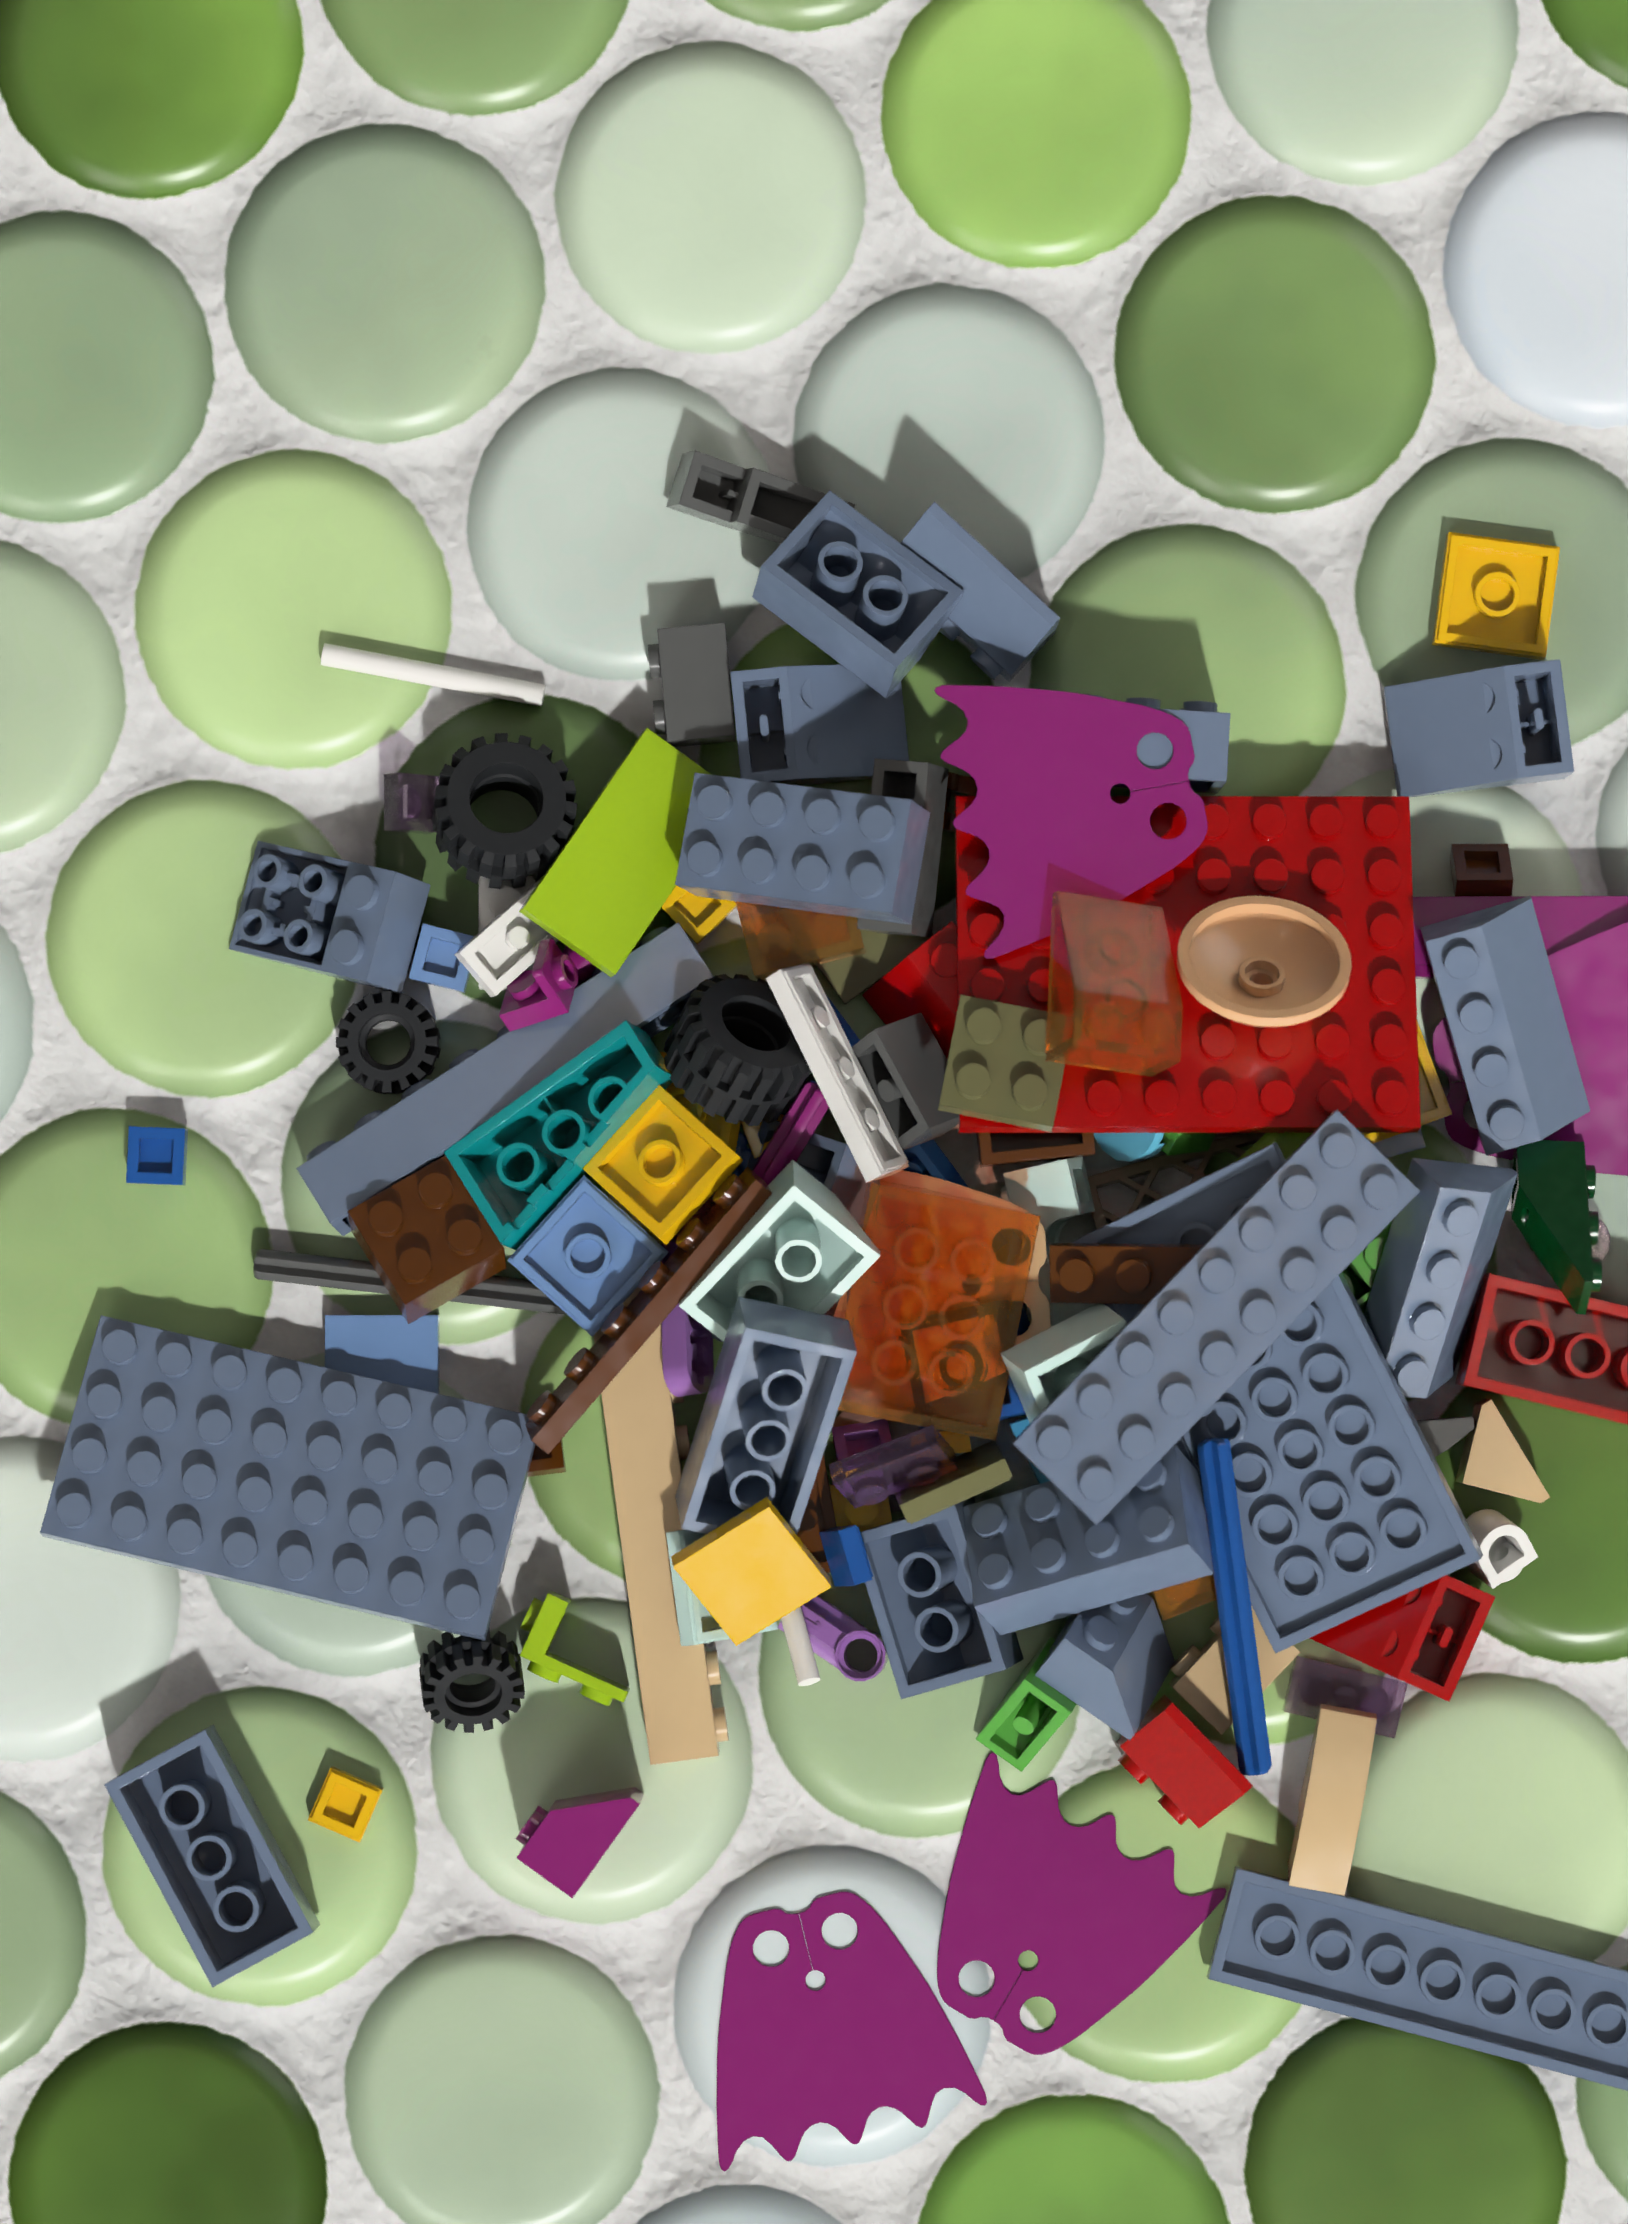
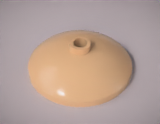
(1264, 961)

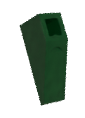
(1555, 1216)

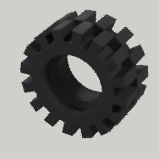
(353, 1042)
(474, 1702)

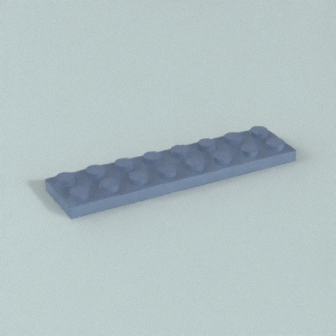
(1215, 1317)
(1424, 1977)

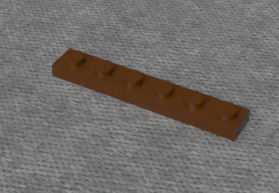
(660, 1293)

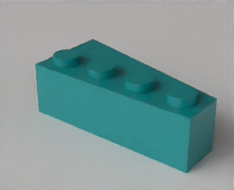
(539, 1143)

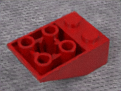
(1417, 1636)

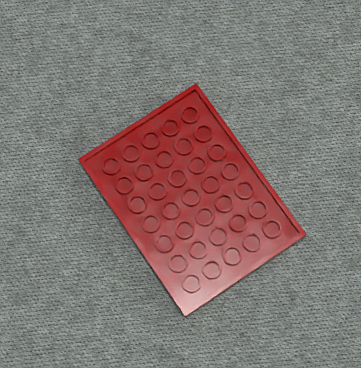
(1357, 1058)

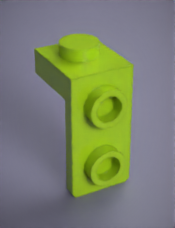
(542, 1623)

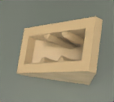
(1495, 1459)

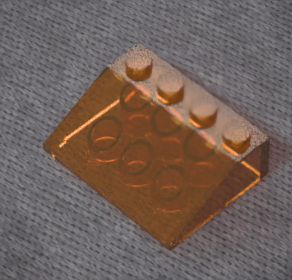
(936, 1308)

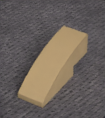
(1332, 1799)

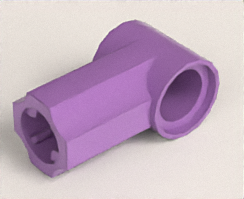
(832, 1633)

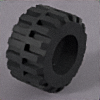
(510, 768)
(736, 1051)

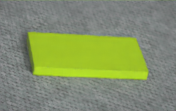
(619, 857)

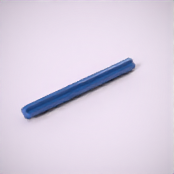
(1234, 1606)

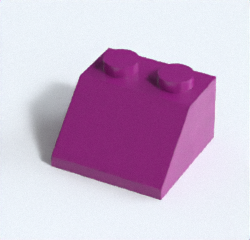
(575, 1835)

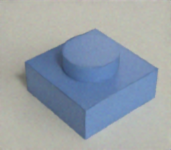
(435, 958)

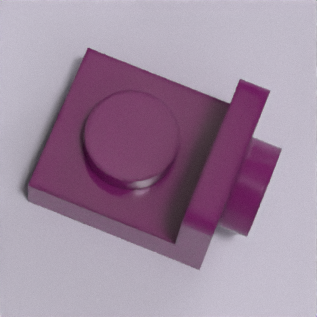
(541, 991)

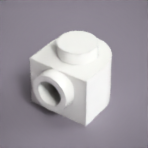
(1503, 1547)

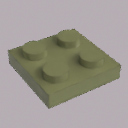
(1000, 1065)

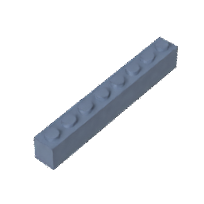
(440, 1112)

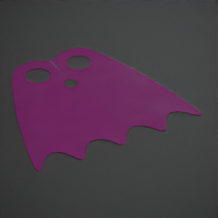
(1047, 805)
(1594, 1001)
(1069, 1898)
(832, 2051)

